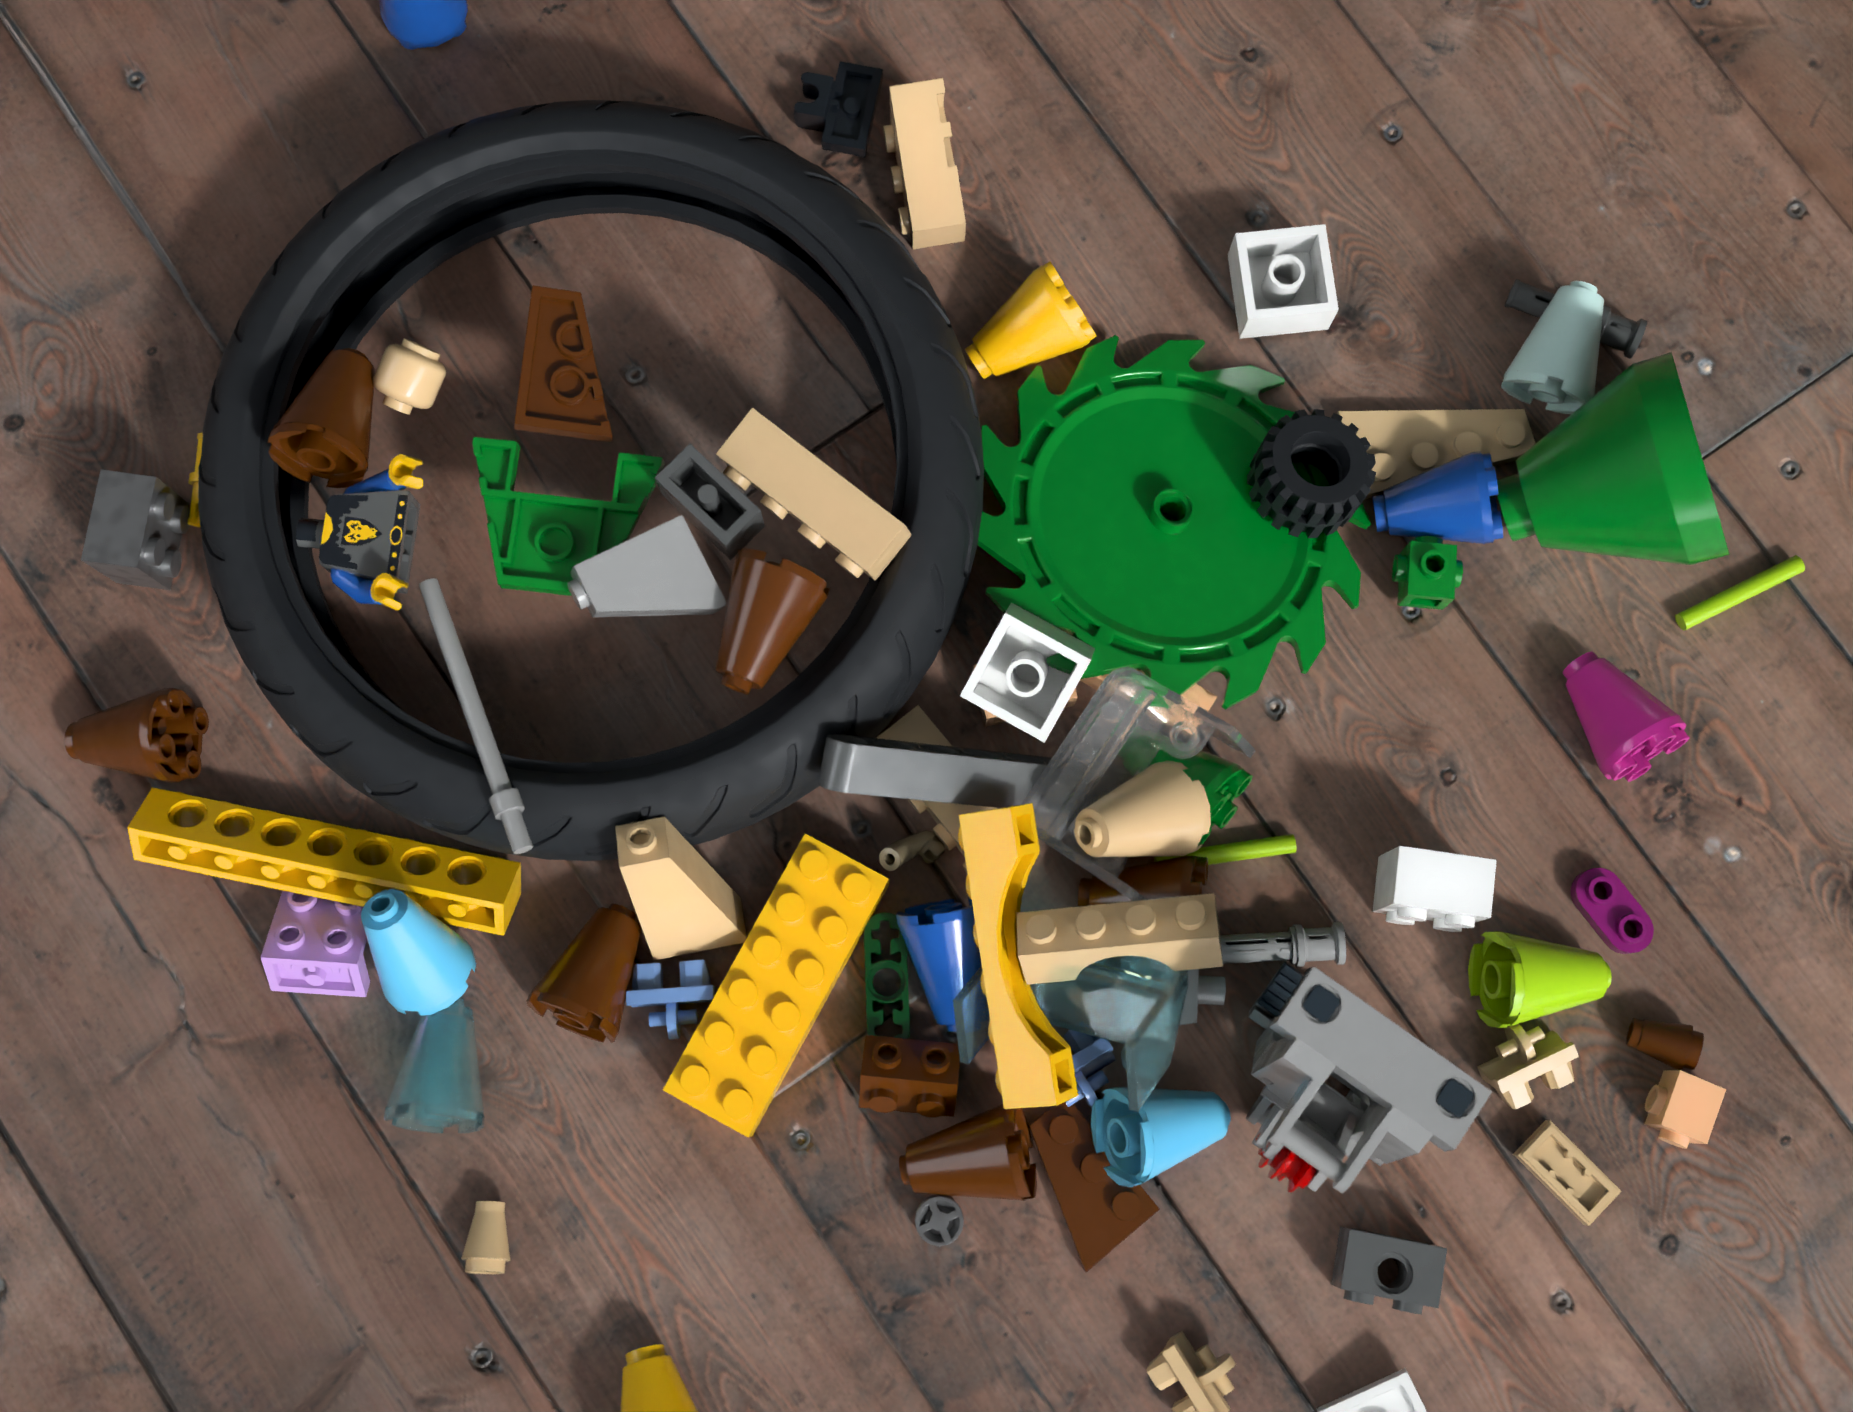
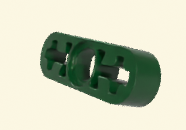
(873, 946)

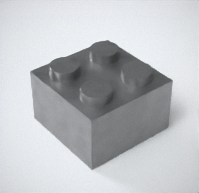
(136, 530)

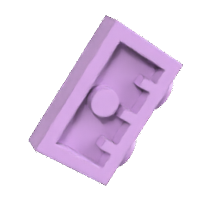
(316, 947)

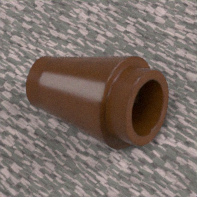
(1666, 1042)

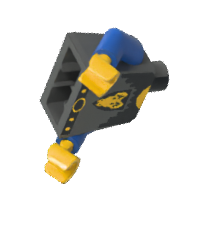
(369, 534)

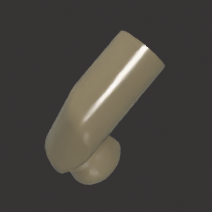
(907, 848)

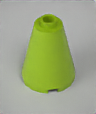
(1532, 978)

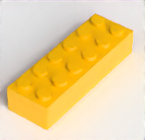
(777, 986)

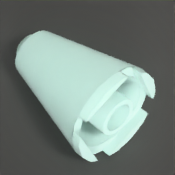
(1560, 352)

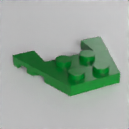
(543, 535)

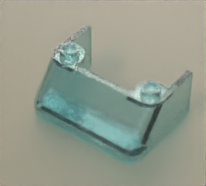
(1113, 999)

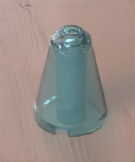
(439, 1075)

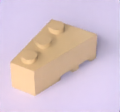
(924, 165)

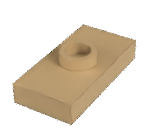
(1567, 1172)

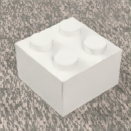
(1282, 281)
(1014, 674)
(1434, 887)

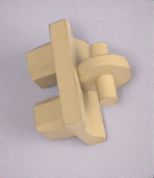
(1525, 1058)
(1198, 1372)

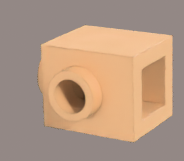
(1683, 1108)

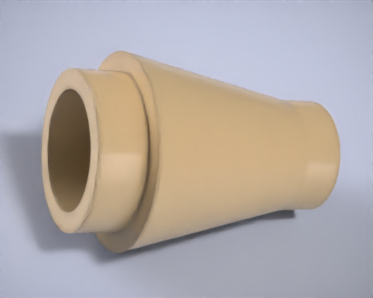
(487, 1240)

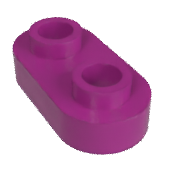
(1612, 912)

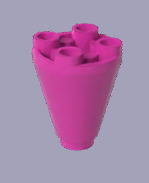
(1621, 718)

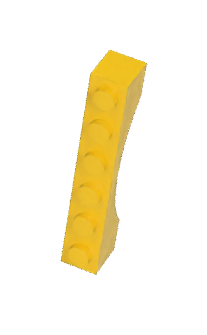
(1030, 1054)

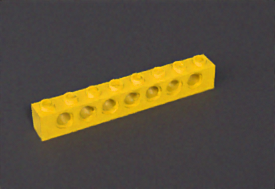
(323, 859)

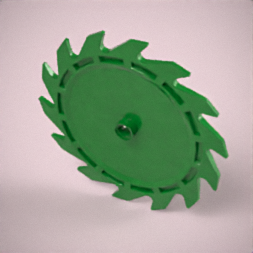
(1118, 575)

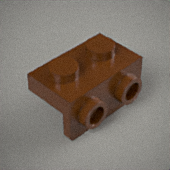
(909, 1076)

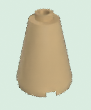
(1147, 816)

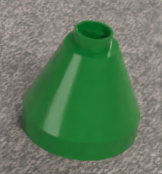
(1620, 476)

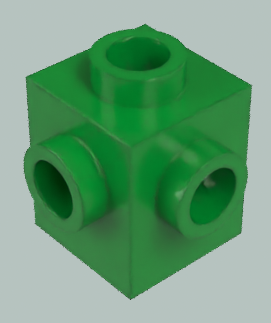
(1427, 573)

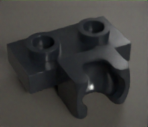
(841, 107)

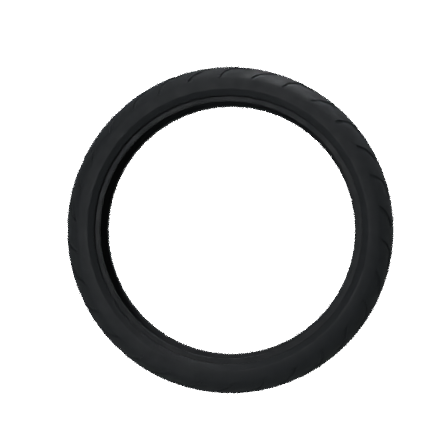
(511, 174)

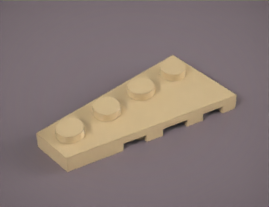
(1421, 440)

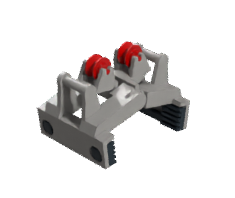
(1396, 1083)

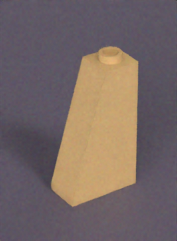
(676, 891)

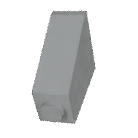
(648, 577)

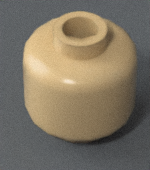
(409, 376)

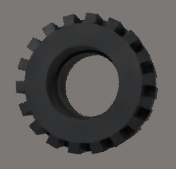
(1330, 448)

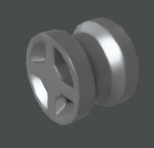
(936, 1229)

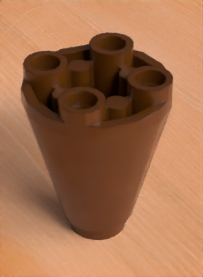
(145, 736)
(1152, 880)

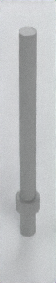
(505, 800)

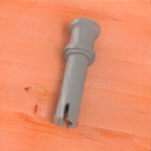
(1296, 945)

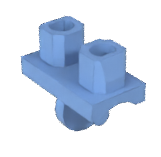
(649, 991)
(1089, 1057)

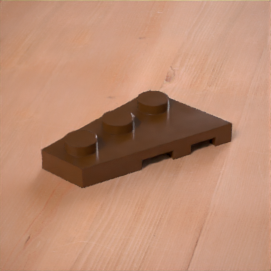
(559, 370)
(1092, 1204)

